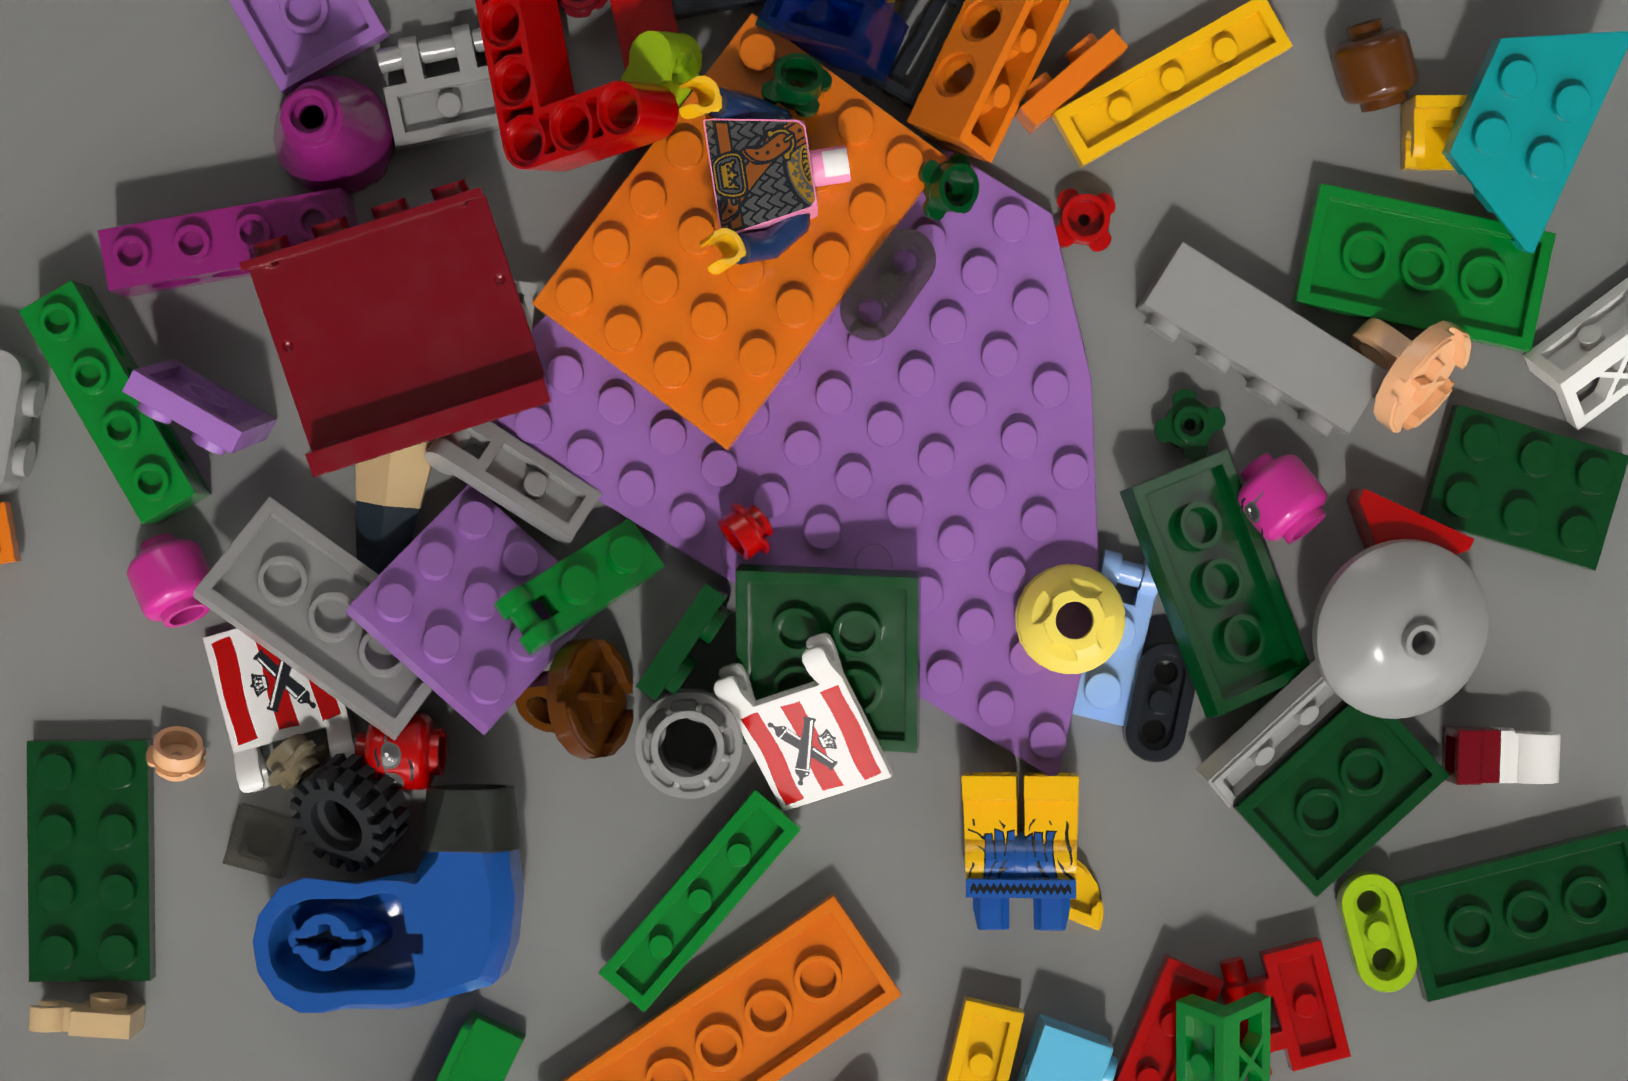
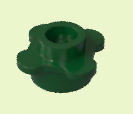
(797, 71)
(961, 191)
(1172, 427)

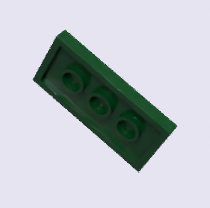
(1215, 583)
(90, 860)
(1519, 913)

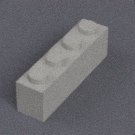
(1261, 341)

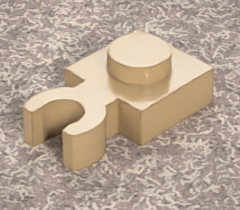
(100, 1017)

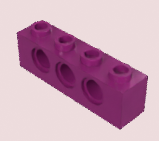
(212, 242)

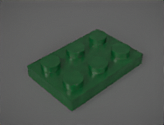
(1524, 487)
(1340, 794)

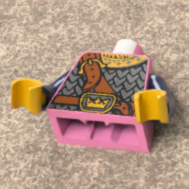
(759, 173)

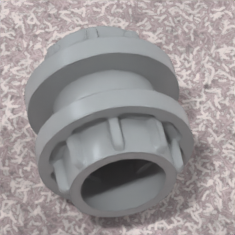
(679, 778)

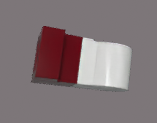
(1500, 755)

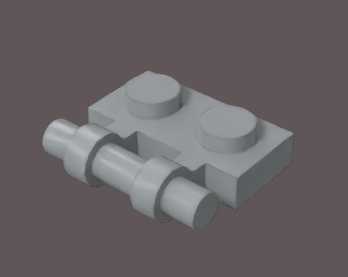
(442, 105)

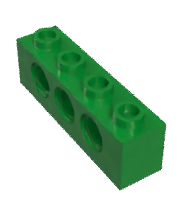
(93, 371)

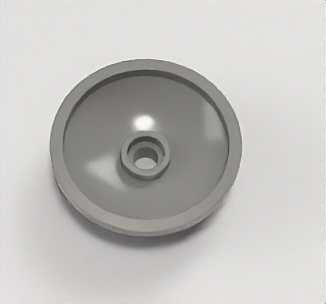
(1376, 610)

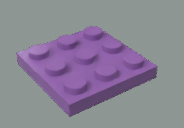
(440, 612)

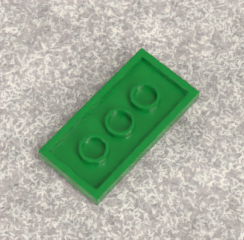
(1420, 267)

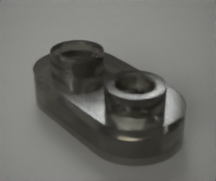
(887, 286)

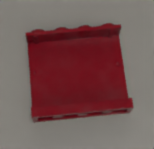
(398, 327)

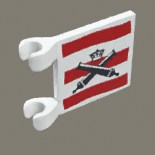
(269, 703)
(810, 736)

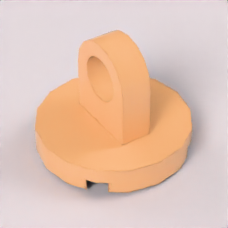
(1416, 369)

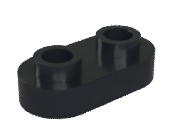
(1165, 702)

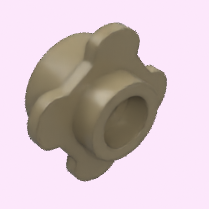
(294, 761)

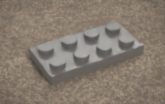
(292, 597)

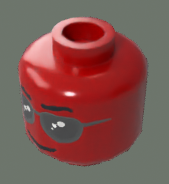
(411, 758)

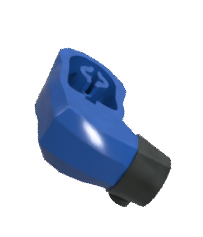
(409, 931)

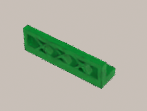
(1210, 1039)

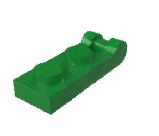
(580, 585)

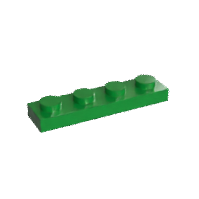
(699, 900)

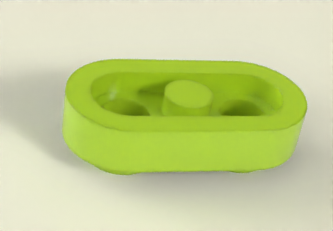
(1376, 929)

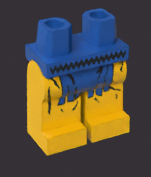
(1015, 863)

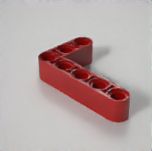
(536, 101)

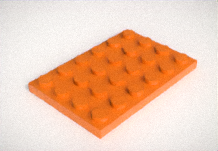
(726, 340)

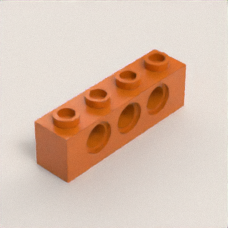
(984, 73)

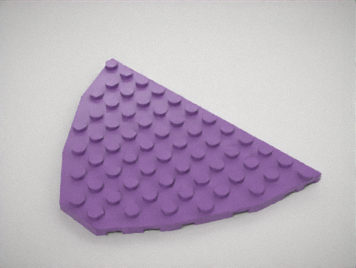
(922, 452)

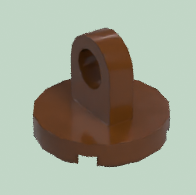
(584, 699)

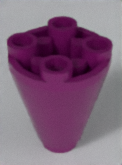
(348, 146)

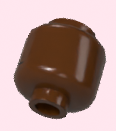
(1374, 65)

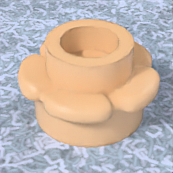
(177, 753)

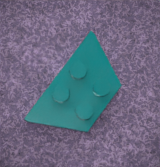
(1531, 122)

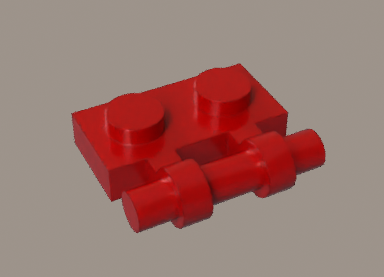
(1301, 999)

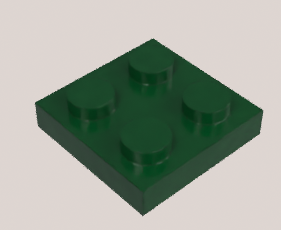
(672, 662)

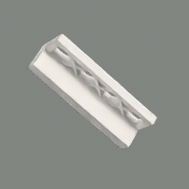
(1585, 349)

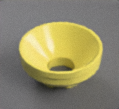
(1038, 611)

